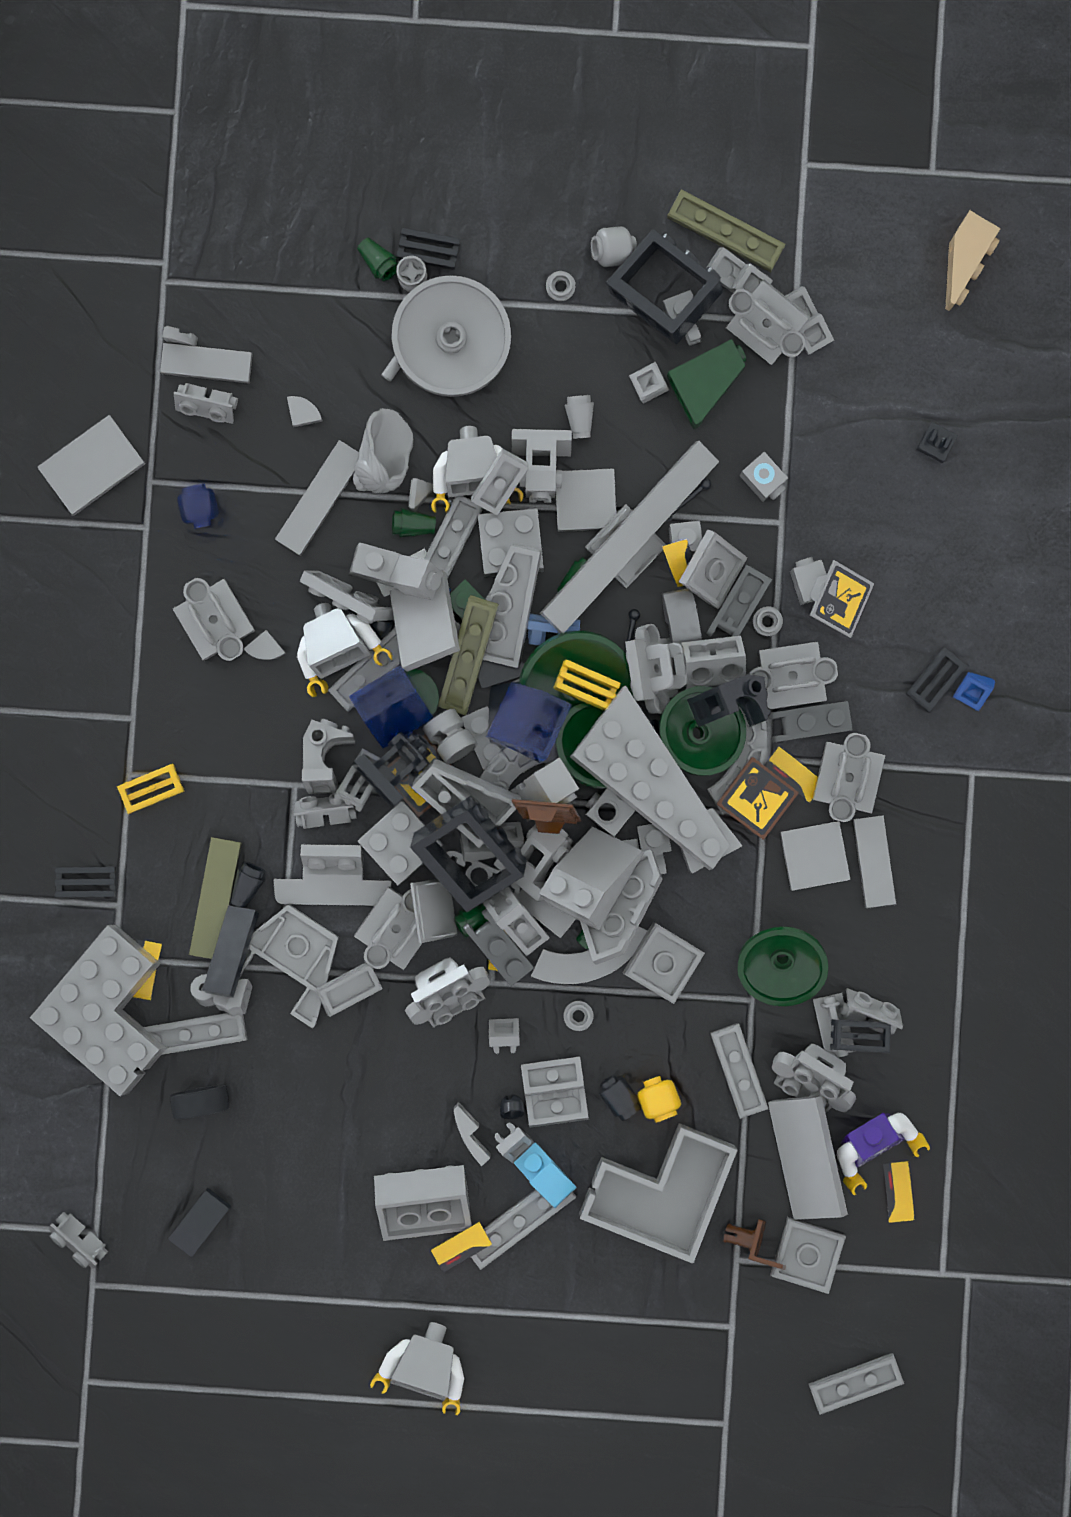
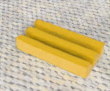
(596, 677)
(173, 780)

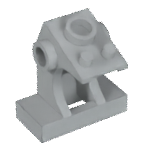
(540, 479)
(315, 774)
(554, 850)

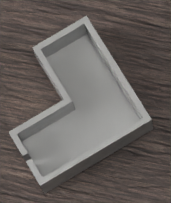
(89, 1016)
(667, 1210)

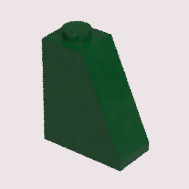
(706, 379)

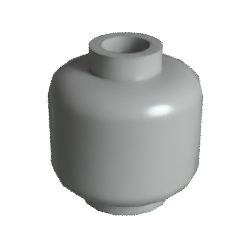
(612, 246)

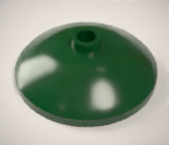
(574, 729)
(719, 740)
(782, 979)

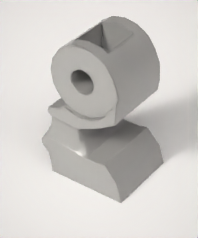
(232, 1006)

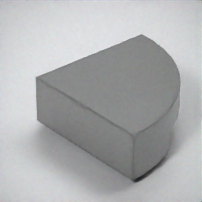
(173, 336)
(303, 411)
(264, 647)

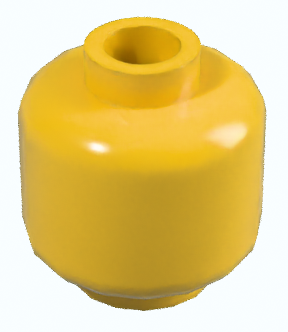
(659, 1099)

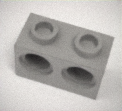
(714, 661)
(622, 811)

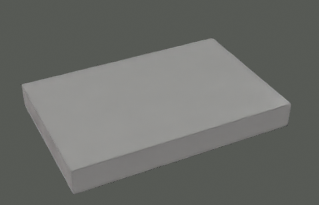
(91, 465)
(424, 626)

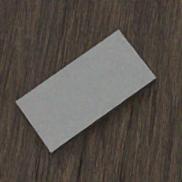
(807, 1158)

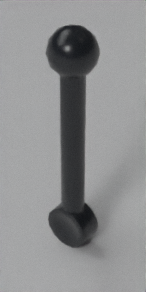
(705, 484)
(633, 615)

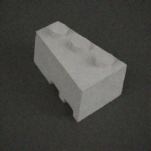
(548, 784)
(447, 786)

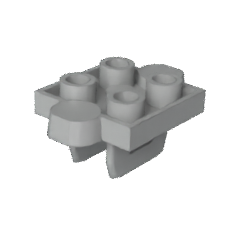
(767, 322)
(213, 619)
(653, 668)
(795, 674)
(849, 777)
(390, 931)
(447, 994)
(809, 1077)

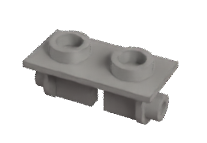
(192, 401)
(310, 811)
(862, 1006)
(827, 1009)
(68, 1234)

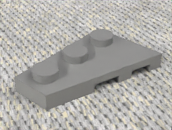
(341, 593)

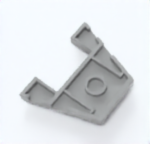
(300, 950)

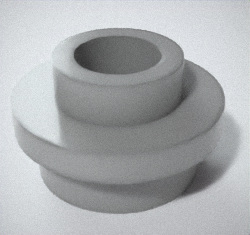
(564, 277)
(774, 614)
(578, 1025)

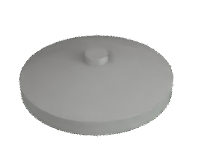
(451, 336)

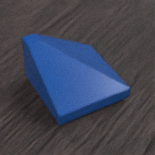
(974, 690)

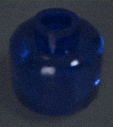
(198, 505)

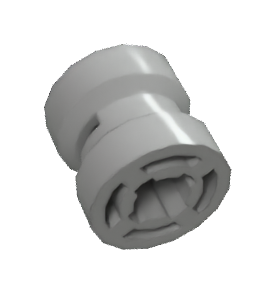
(411, 267)

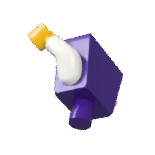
(872, 1140)

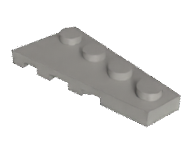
(514, 594)

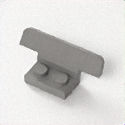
(330, 878)

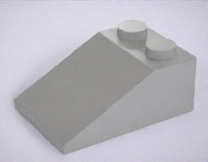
(591, 877)

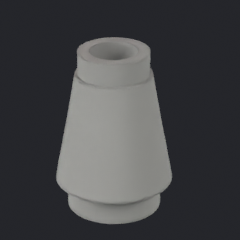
(580, 413)

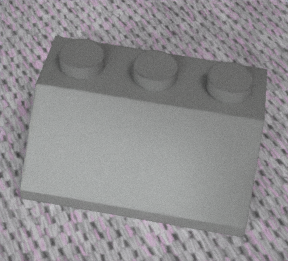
(422, 1202)

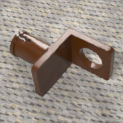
(751, 1240)

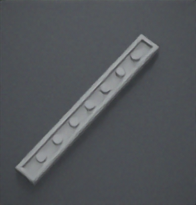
(629, 537)

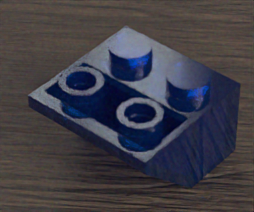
(391, 706)
(528, 721)

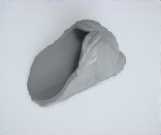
(383, 453)

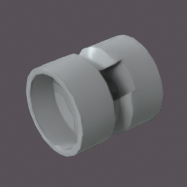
(451, 739)

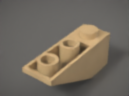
(966, 251)

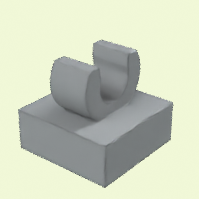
(504, 1033)
(515, 1144)

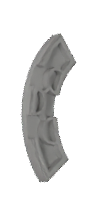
(754, 747)
(509, 765)
(579, 967)

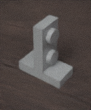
(516, 920)

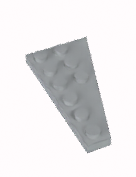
(639, 769)

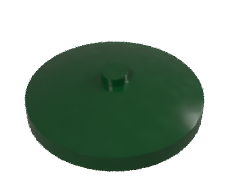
(582, 648)

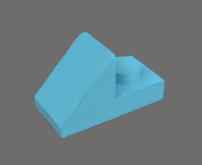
(545, 1175)

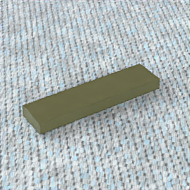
(726, 230)
(466, 663)
(215, 895)

